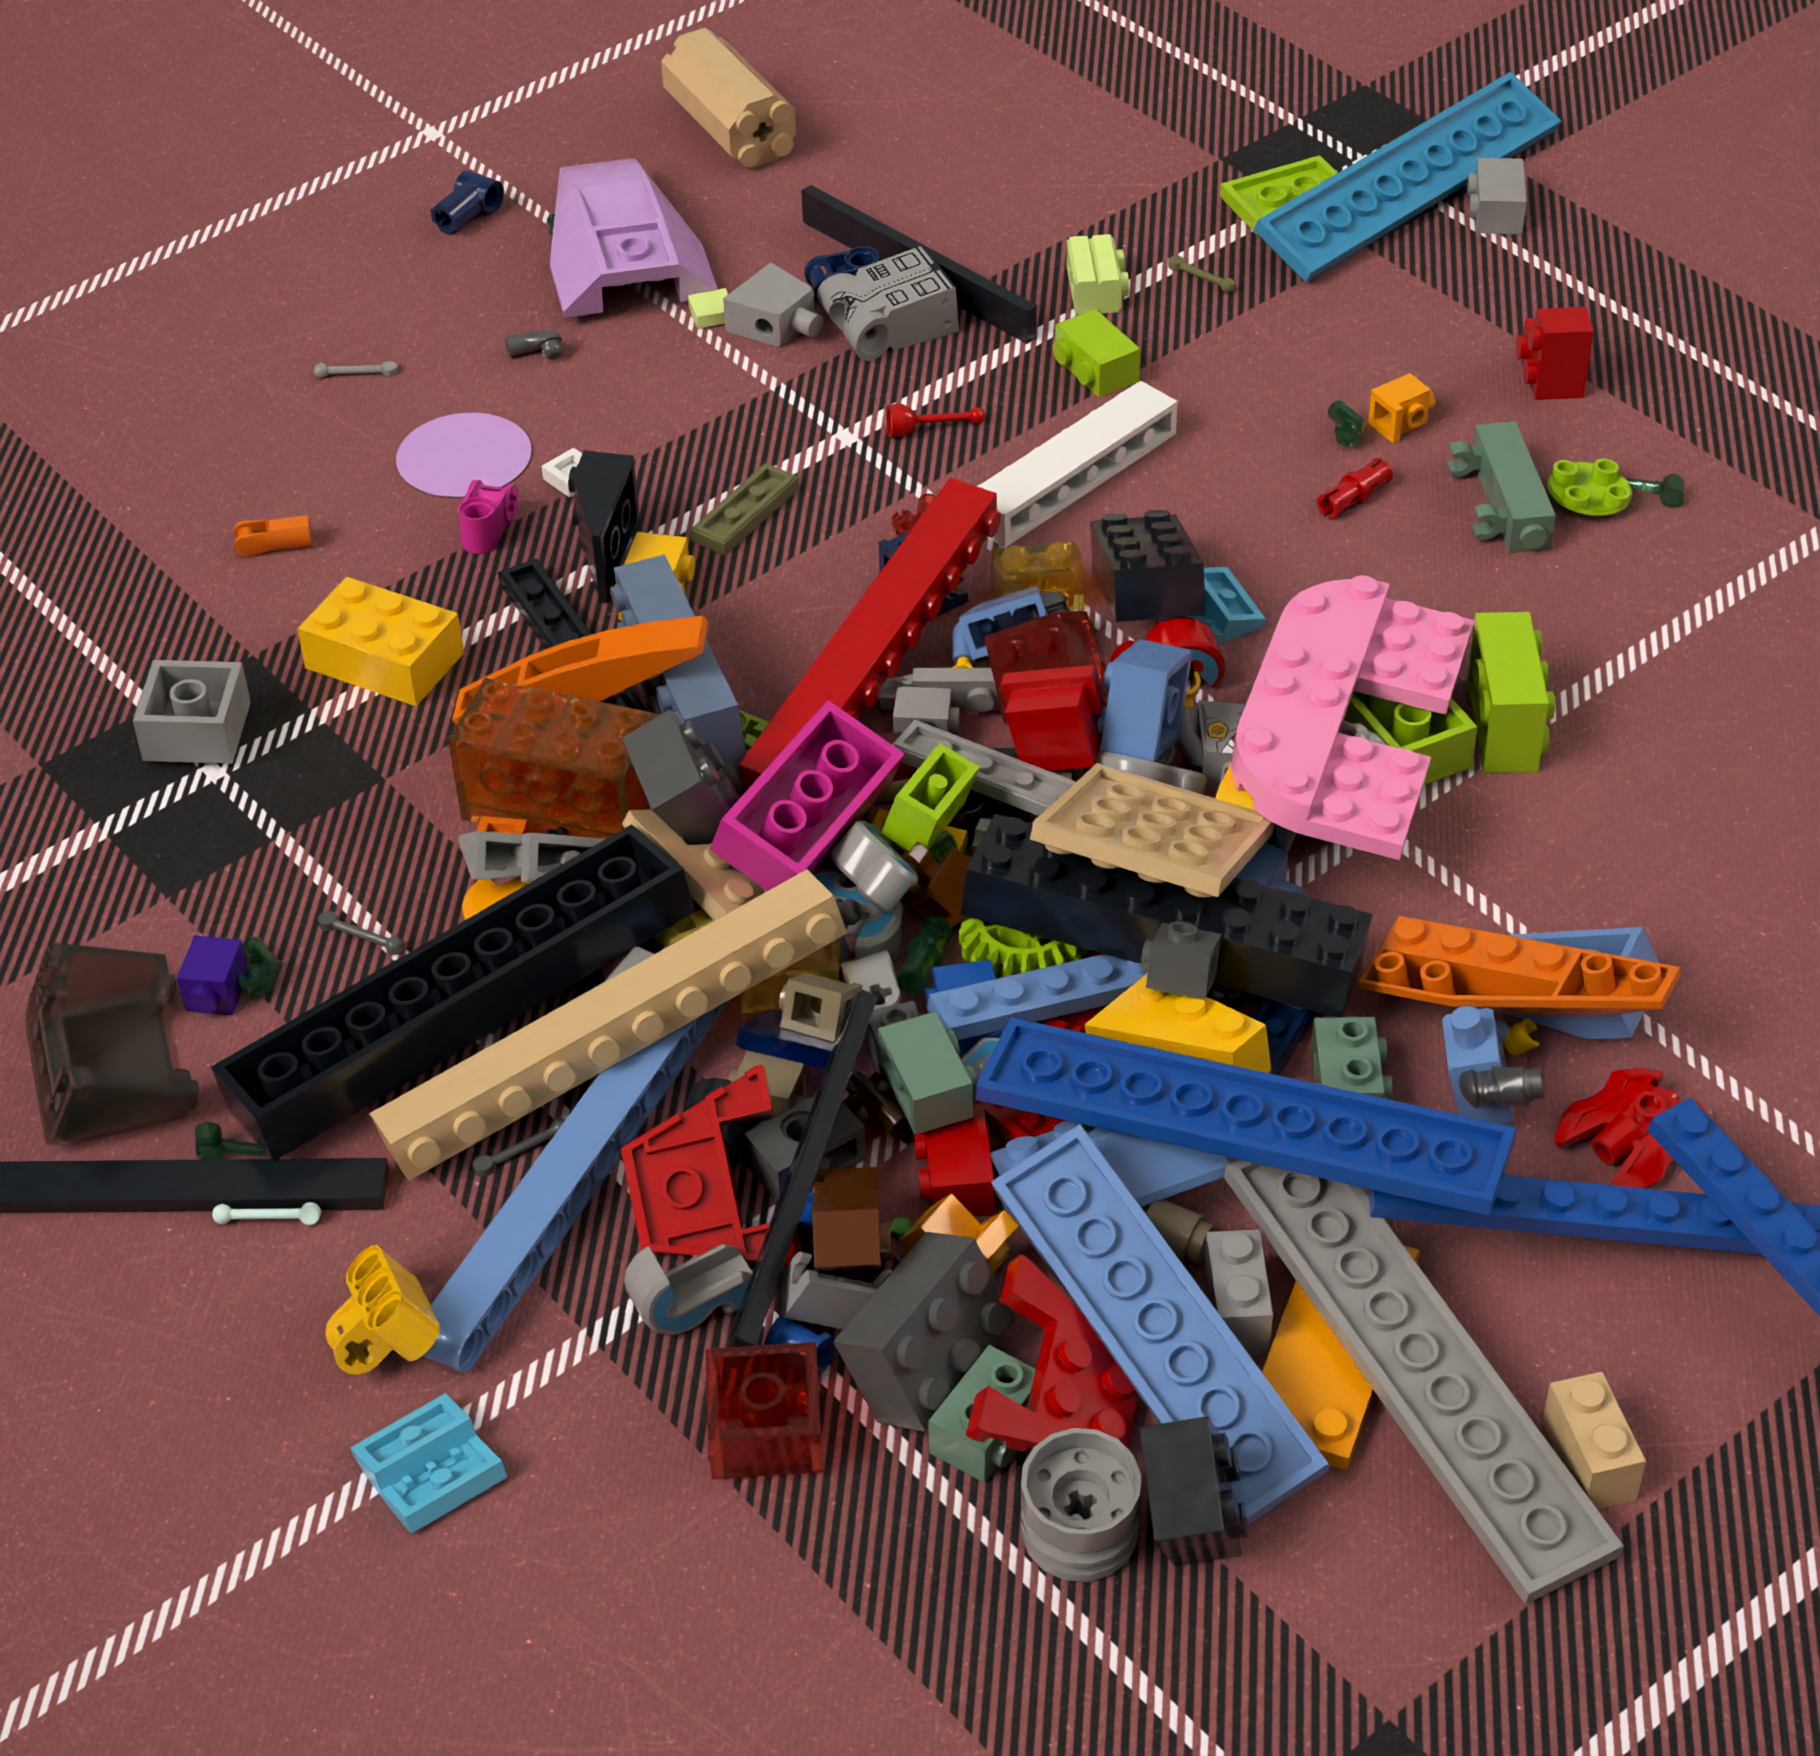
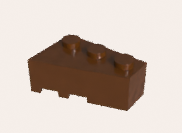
(847, 1222)

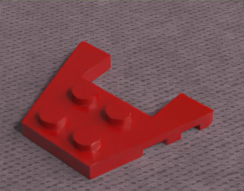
(684, 1176)
(1074, 1376)

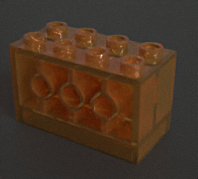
(546, 760)

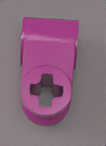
(486, 515)

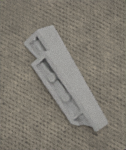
(524, 855)

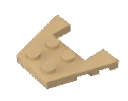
(710, 879)

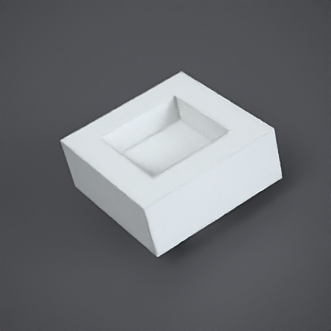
(557, 470)

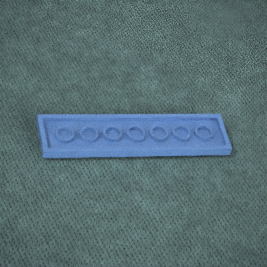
(1155, 1315)

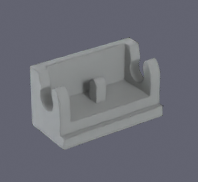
(821, 1296)

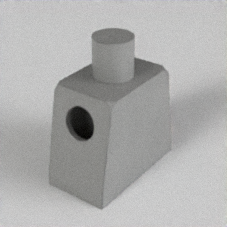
(772, 308)

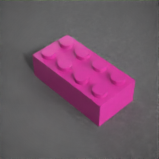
(807, 799)

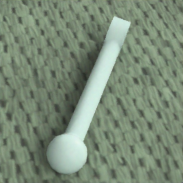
(308, 1213)

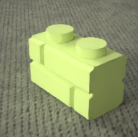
(1096, 274)

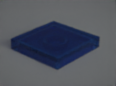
(768, 1038)

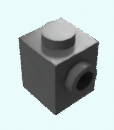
(1181, 959)

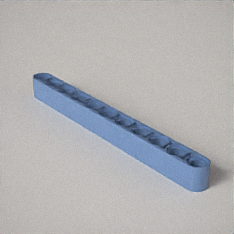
(555, 1194)

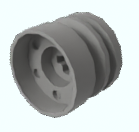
(1080, 1504)

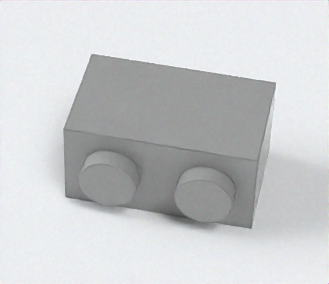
(1497, 195)
(1239, 1286)

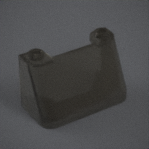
(103, 1044)

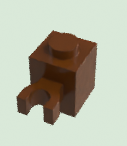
(939, 883)

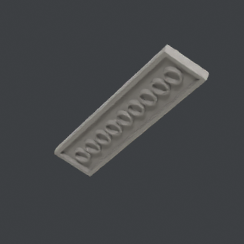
(1430, 1378)

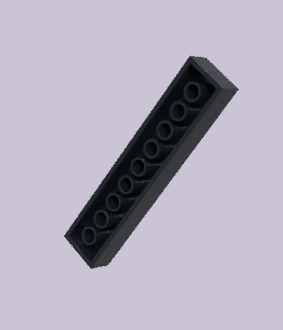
(452, 991)

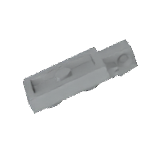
(970, 687)

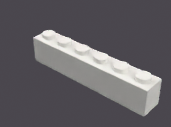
(1080, 459)

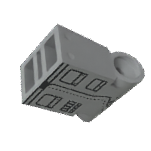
(891, 303)

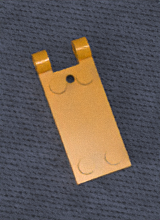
(1319, 1379)

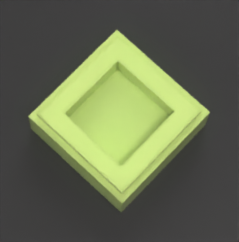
(707, 308)

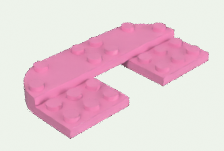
(1289, 739)

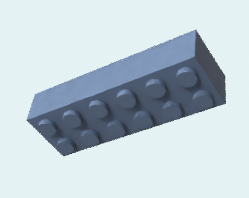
(693, 689)

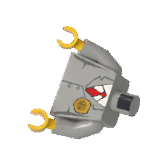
(1208, 733)

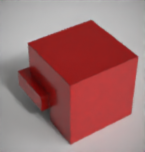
(1054, 716)

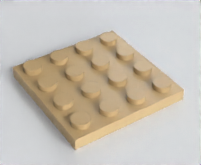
(1153, 830)

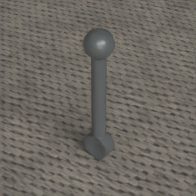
(328, 921)
(484, 1164)

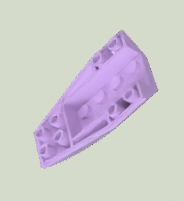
(617, 232)

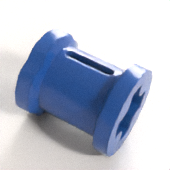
(790, 1331)

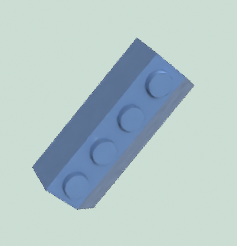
(1145, 1166)

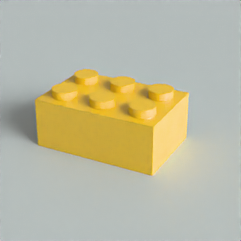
(381, 641)

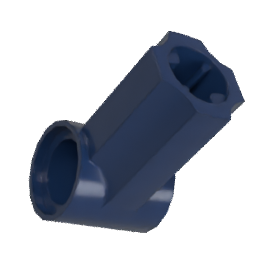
(470, 196)

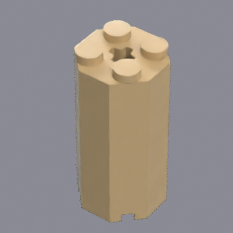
(729, 98)

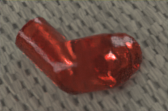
(905, 523)

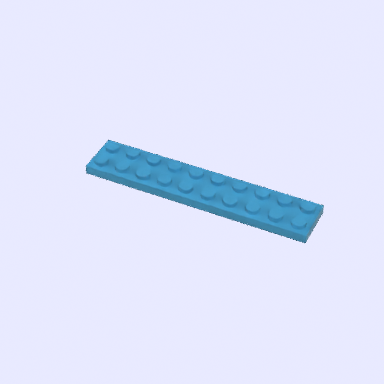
(1405, 176)

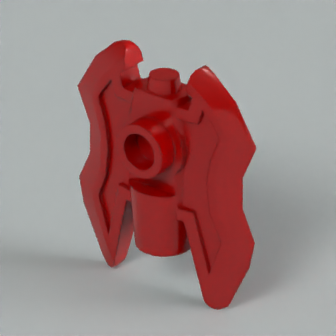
(1621, 1119)

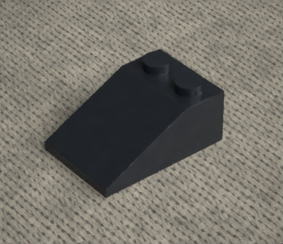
(605, 513)

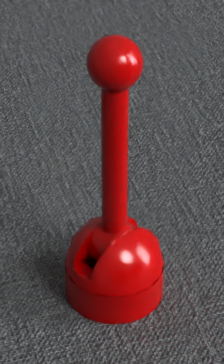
(902, 419)

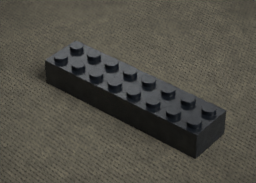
(1270, 937)

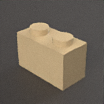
(1594, 1439)

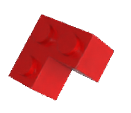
(1556, 352)

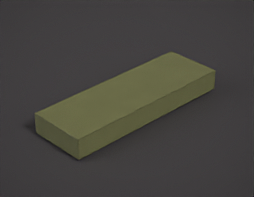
(744, 509)

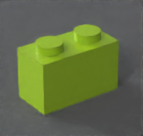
(1097, 353)
(930, 798)

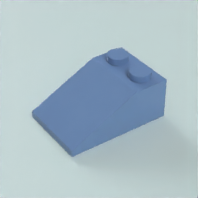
(1625, 942)

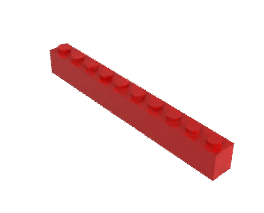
(885, 618)

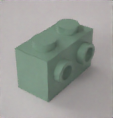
(1350, 1056)
(927, 1072)
(951, 1419)

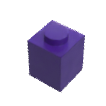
(211, 975)

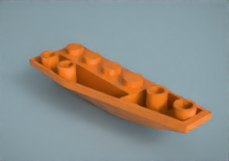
(602, 662)
(1512, 973)

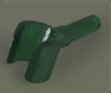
(1669, 489)
(211, 1145)

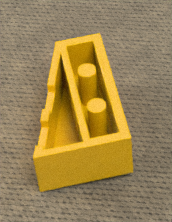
(1184, 1027)

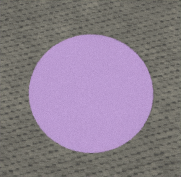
(462, 448)

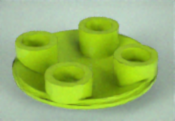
(1589, 487)

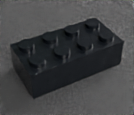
(1147, 566)

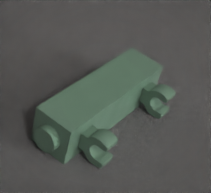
(1511, 485)

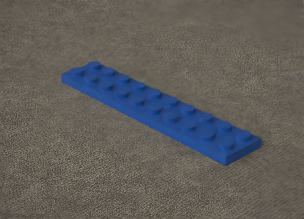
(1249, 1115)

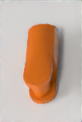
(264, 536)

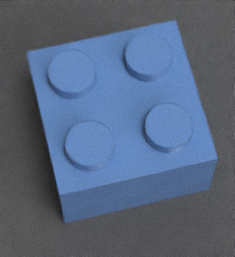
(1144, 699)

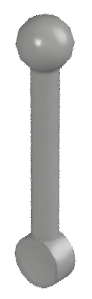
(388, 369)

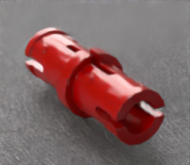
(1354, 488)

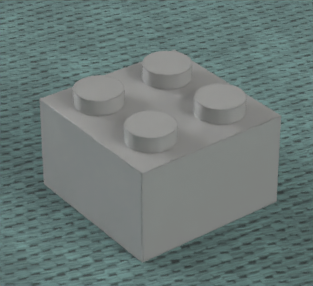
(192, 711)

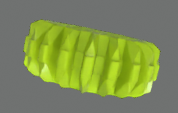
(1011, 949)

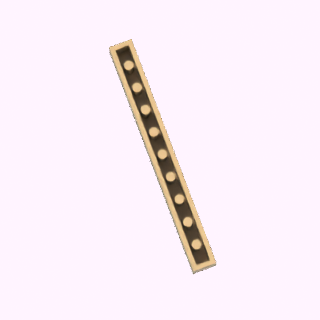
(608, 1024)

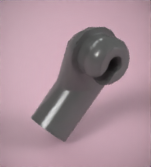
(534, 341)

